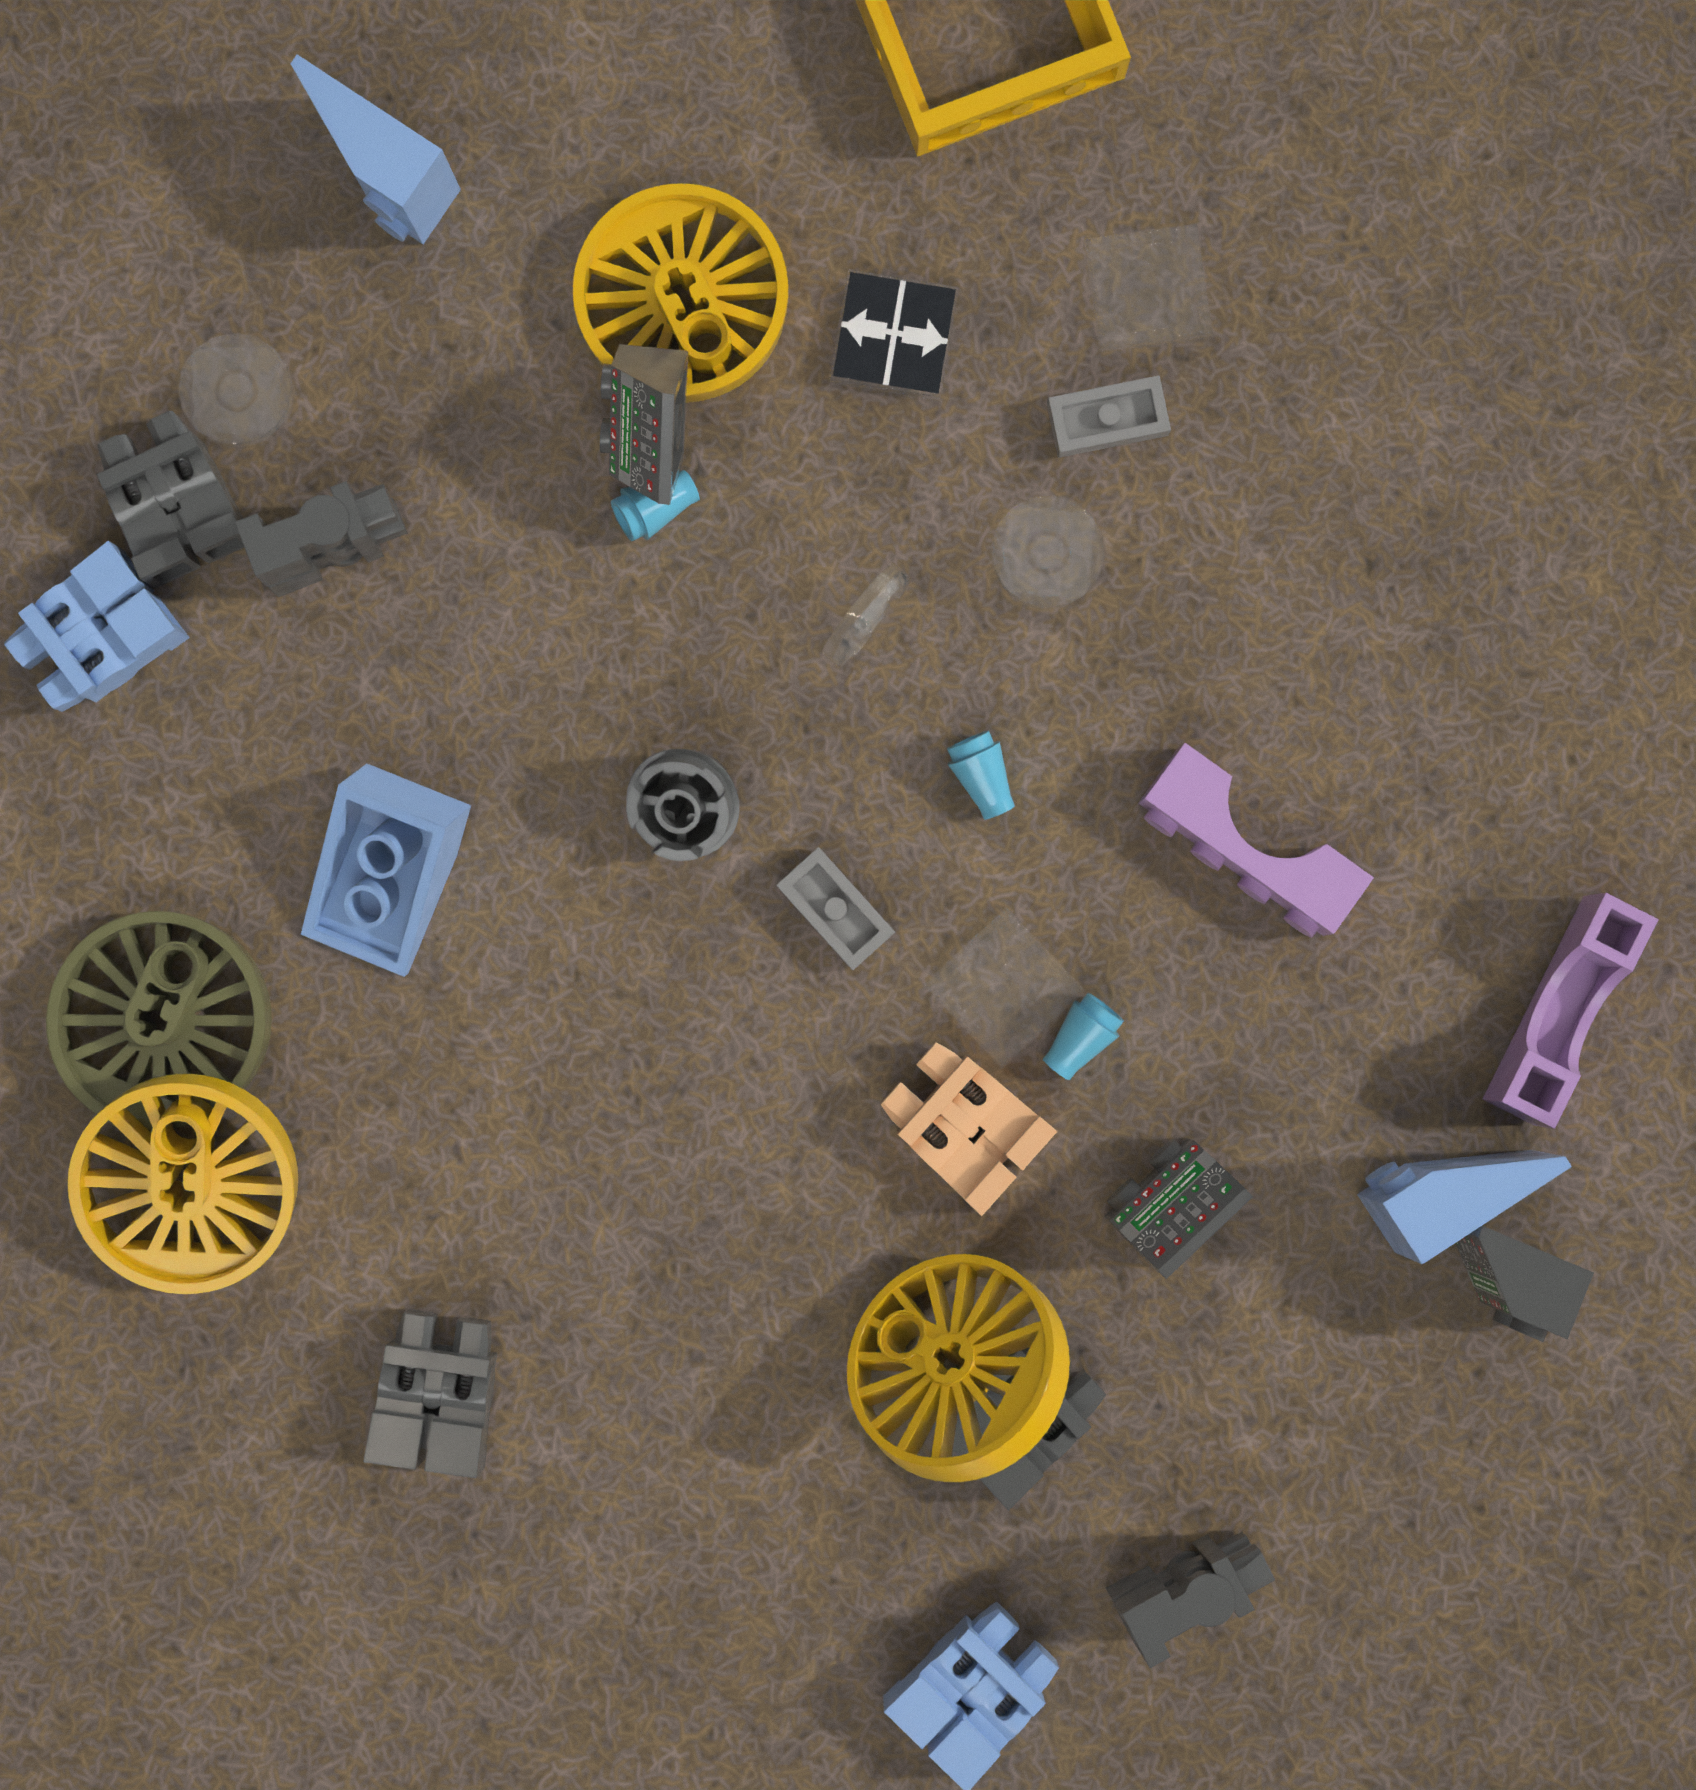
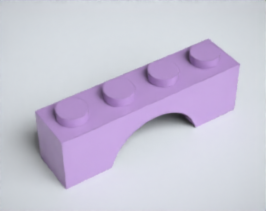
(1193, 800)
(1546, 1049)

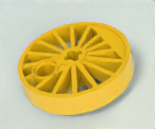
(644, 220)
(215, 1188)
(975, 1342)

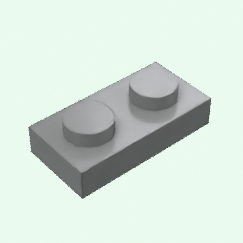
(1108, 416)
(835, 908)

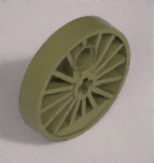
(155, 992)

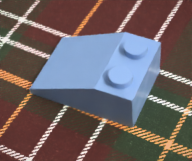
(396, 167)
(383, 867)
(1441, 1201)

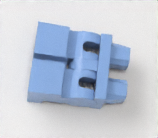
(97, 590)
(970, 1737)

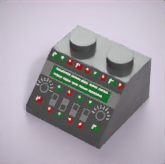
(645, 418)
(1175, 1205)
(1524, 1284)

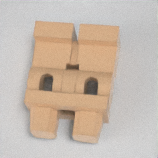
(1007, 1124)

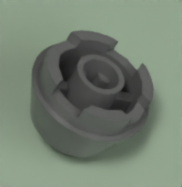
(682, 804)

